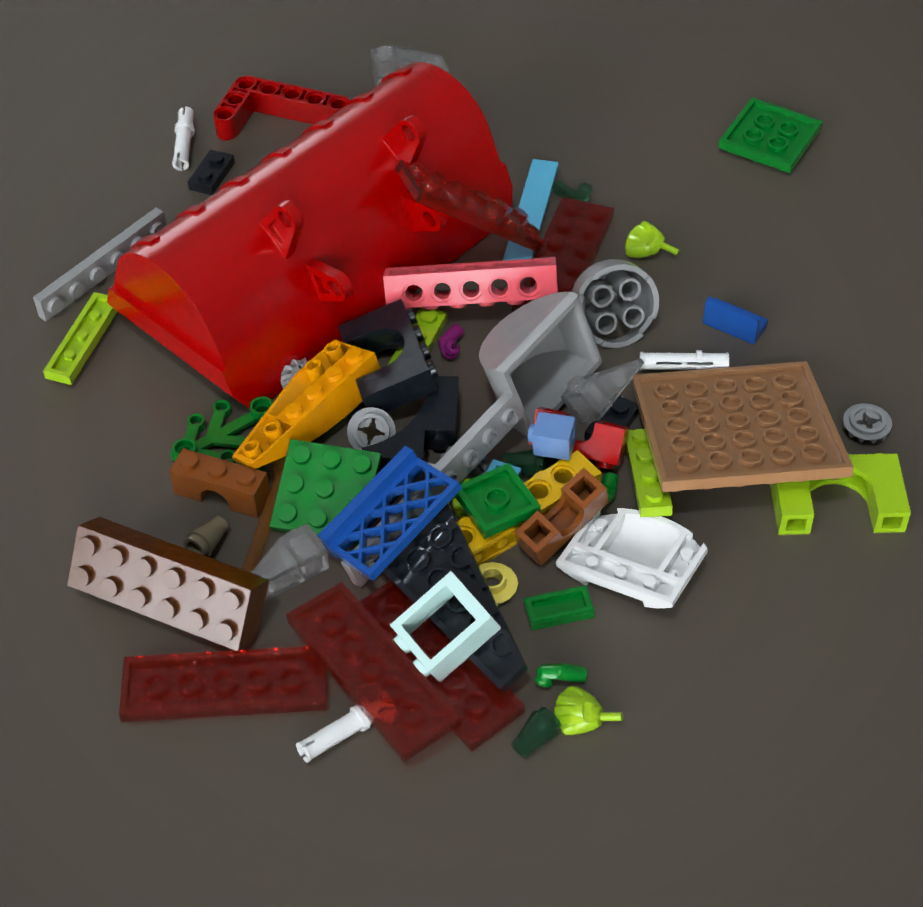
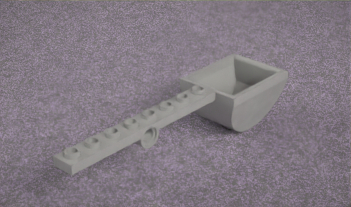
(528, 367)

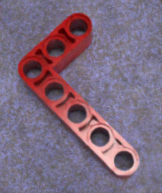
(272, 98)

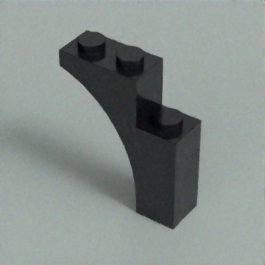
(431, 428)

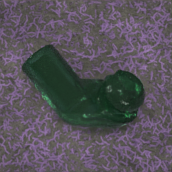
(581, 194)

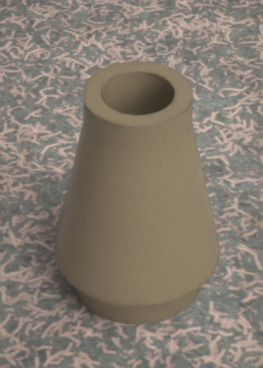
(206, 537)

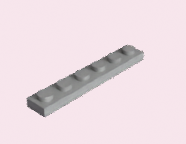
(95, 267)

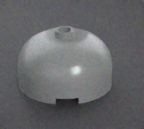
(616, 291)

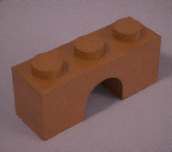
(240, 485)
(545, 534)

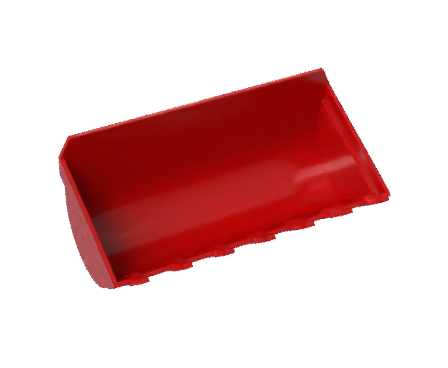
(309, 232)

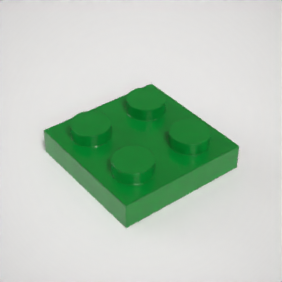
(497, 500)

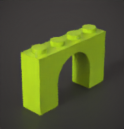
(874, 477)

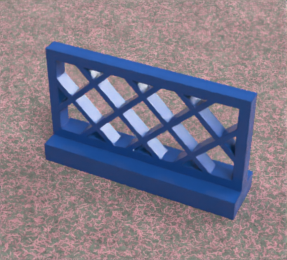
(375, 502)

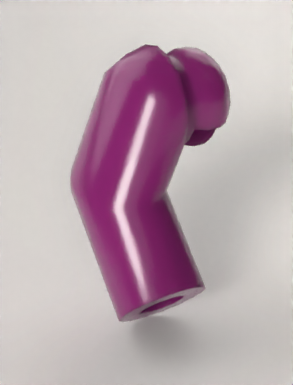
(448, 340)

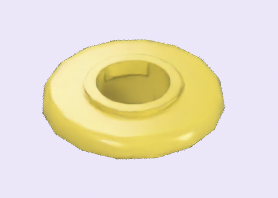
(508, 579)

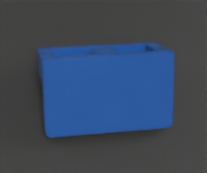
(734, 320)

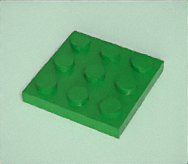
(770, 135)
(320, 484)

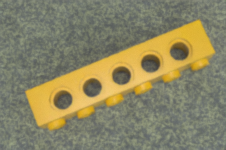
(545, 488)

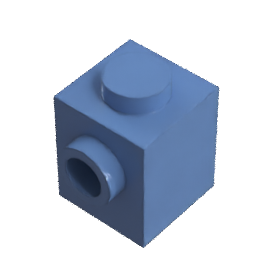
(553, 435)

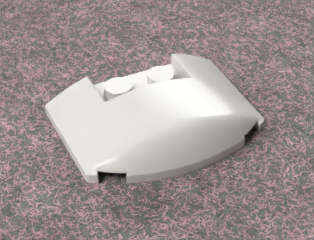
(634, 556)

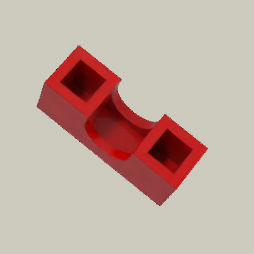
(605, 444)

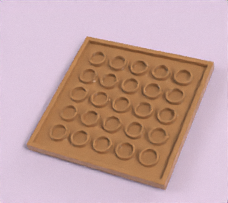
(739, 427)

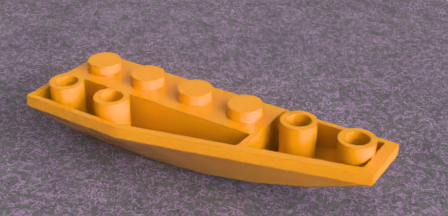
(309, 404)

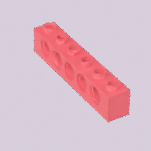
(483, 273)

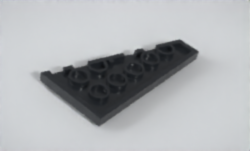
(431, 557)

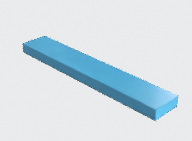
(534, 202)

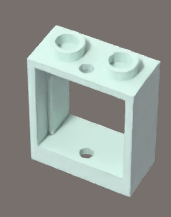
(462, 646)

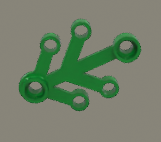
(216, 433)

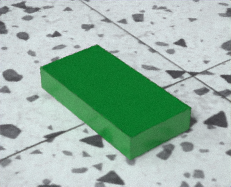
(558, 607)

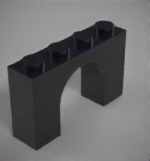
(408, 375)

